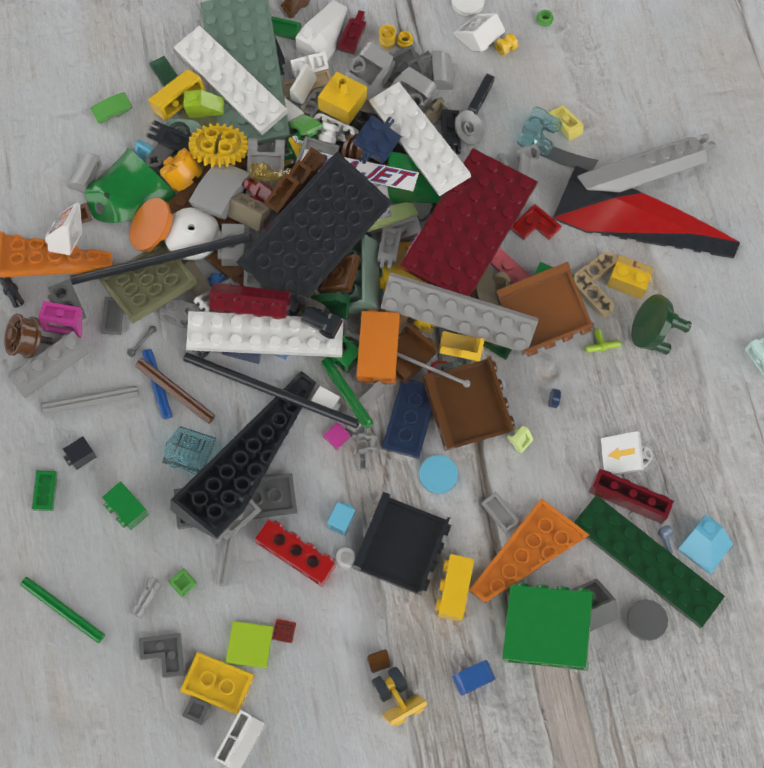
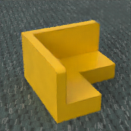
(461, 346)

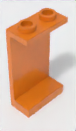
(378, 347)

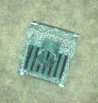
(188, 450)

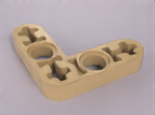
(589, 279)

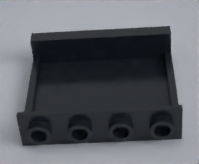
(402, 545)

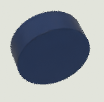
(554, 398)

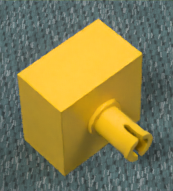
(342, 98)

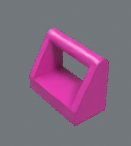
(61, 315)

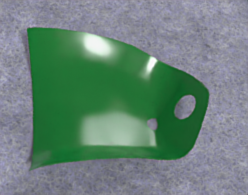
(129, 186)

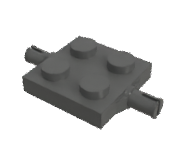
(408, 58)

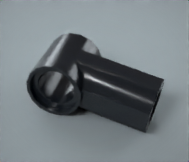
(327, 324)

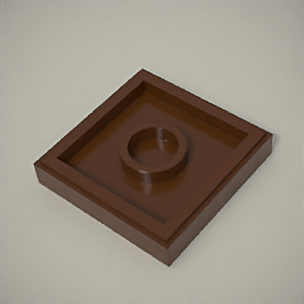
(342, 276)

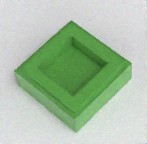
(182, 582)

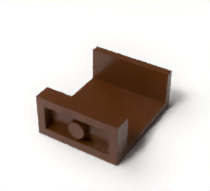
(417, 347)

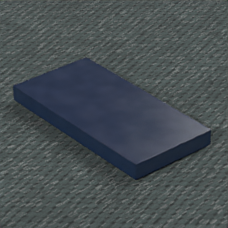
(408, 420)

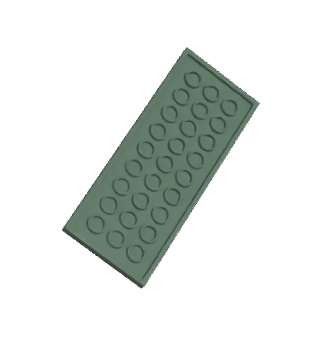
(248, 36)

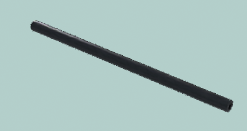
(161, 258)
(272, 390)

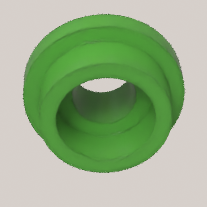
(545, 18)

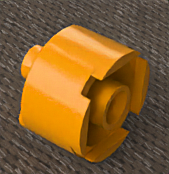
(180, 170)

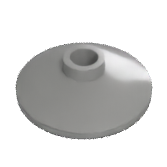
(469, 127)

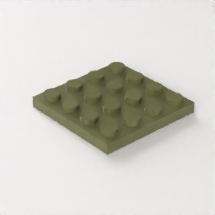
(150, 287)

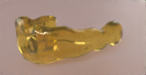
(261, 173)

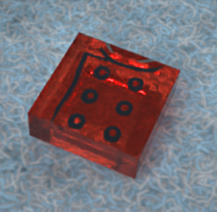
(284, 631)

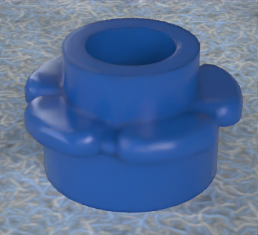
(216, 278)

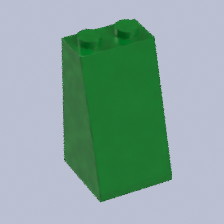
(422, 192)

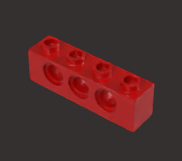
(318, 574)

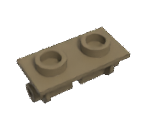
(433, 111)

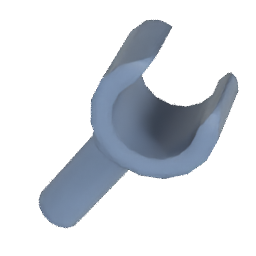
(664, 532)

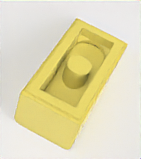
(571, 126)

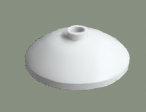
(180, 237)

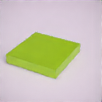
(249, 644)

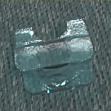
(533, 129)

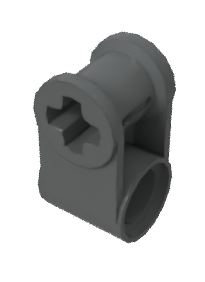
(157, 157)

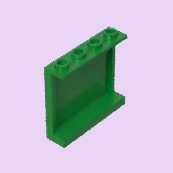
(548, 626)

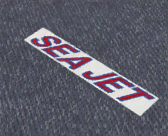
(381, 174)

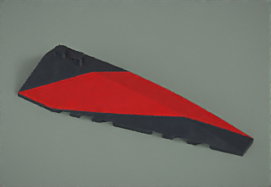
(638, 218)

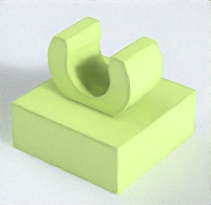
(521, 439)

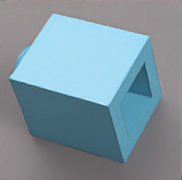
(341, 518)

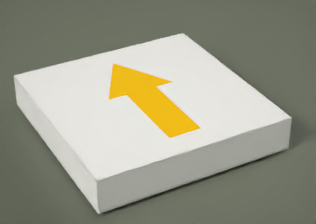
(622, 453)

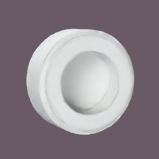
(345, 558)

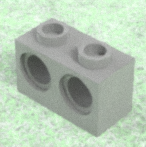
(176, 312)

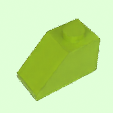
(202, 104)

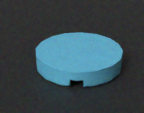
(438, 474)

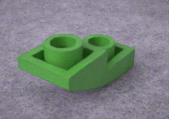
(110, 107)
(305, 125)

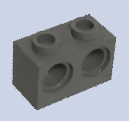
(69, 299)

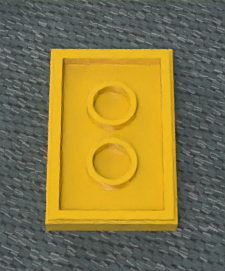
(217, 683)

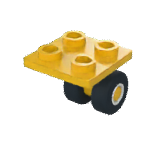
(397, 714)

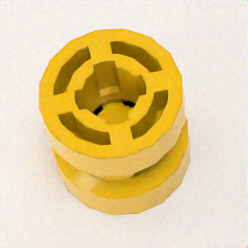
(387, 36)
(506, 44)

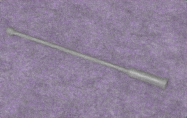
(466, 383)

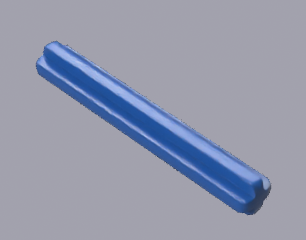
(159, 391)

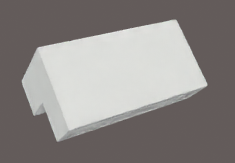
(239, 740)

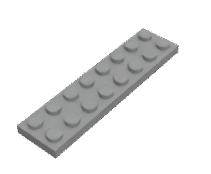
(459, 312)

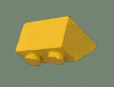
(630, 276)

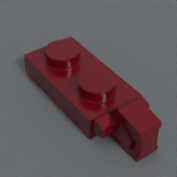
(352, 33)

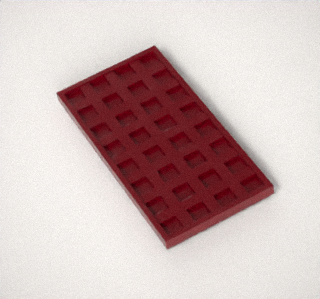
(469, 225)

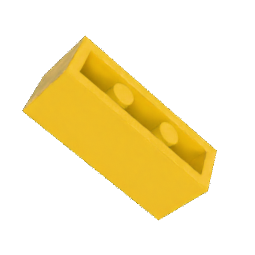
(171, 97)
(454, 587)

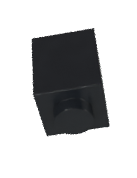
(78, 453)

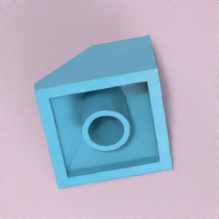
(706, 544)

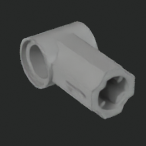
(526, 156)

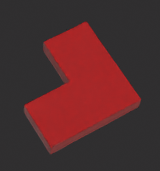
(535, 219)

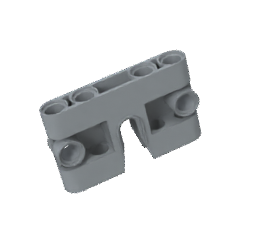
(377, 70)

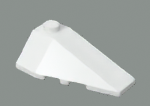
(322, 31)

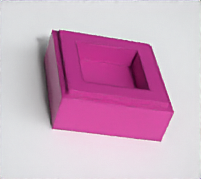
(337, 436)

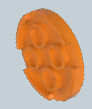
(150, 225)

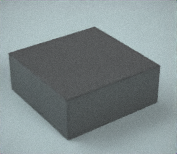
(196, 710)

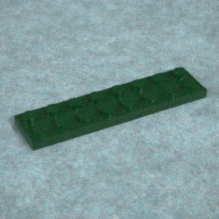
(649, 562)

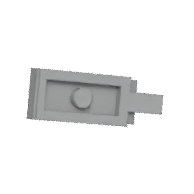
(250, 512)

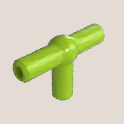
(602, 345)

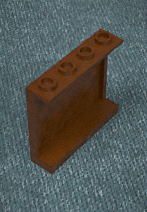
(469, 412)

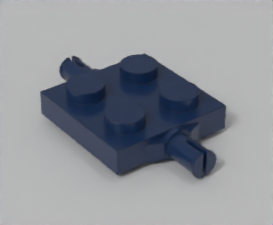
(376, 139)

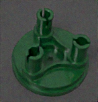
(654, 322)

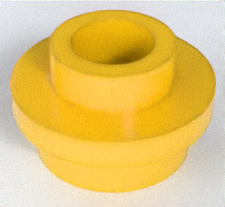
(404, 35)

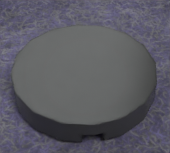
(647, 620)

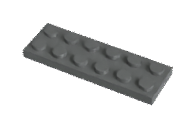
(273, 496)

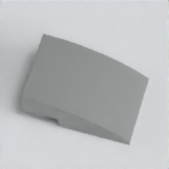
(218, 188)

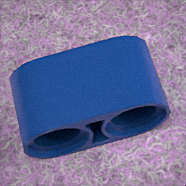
(473, 677)

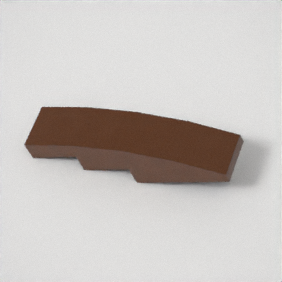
(295, 181)

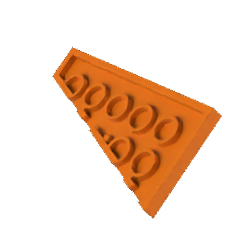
(32, 258)
(534, 543)

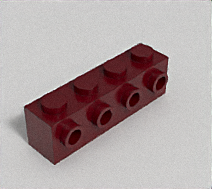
(249, 300)
(631, 496)

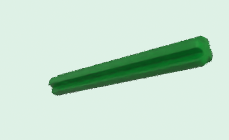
(347, 393)
(62, 609)

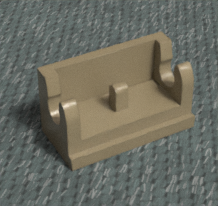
(248, 211)

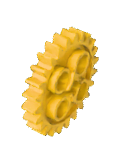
(230, 148)

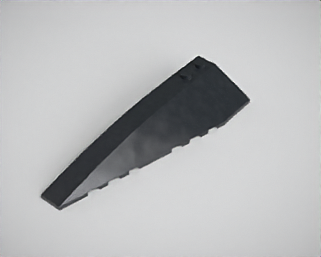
(230, 479)

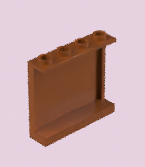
(553, 300)

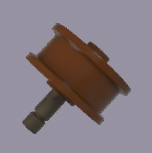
(24, 336)

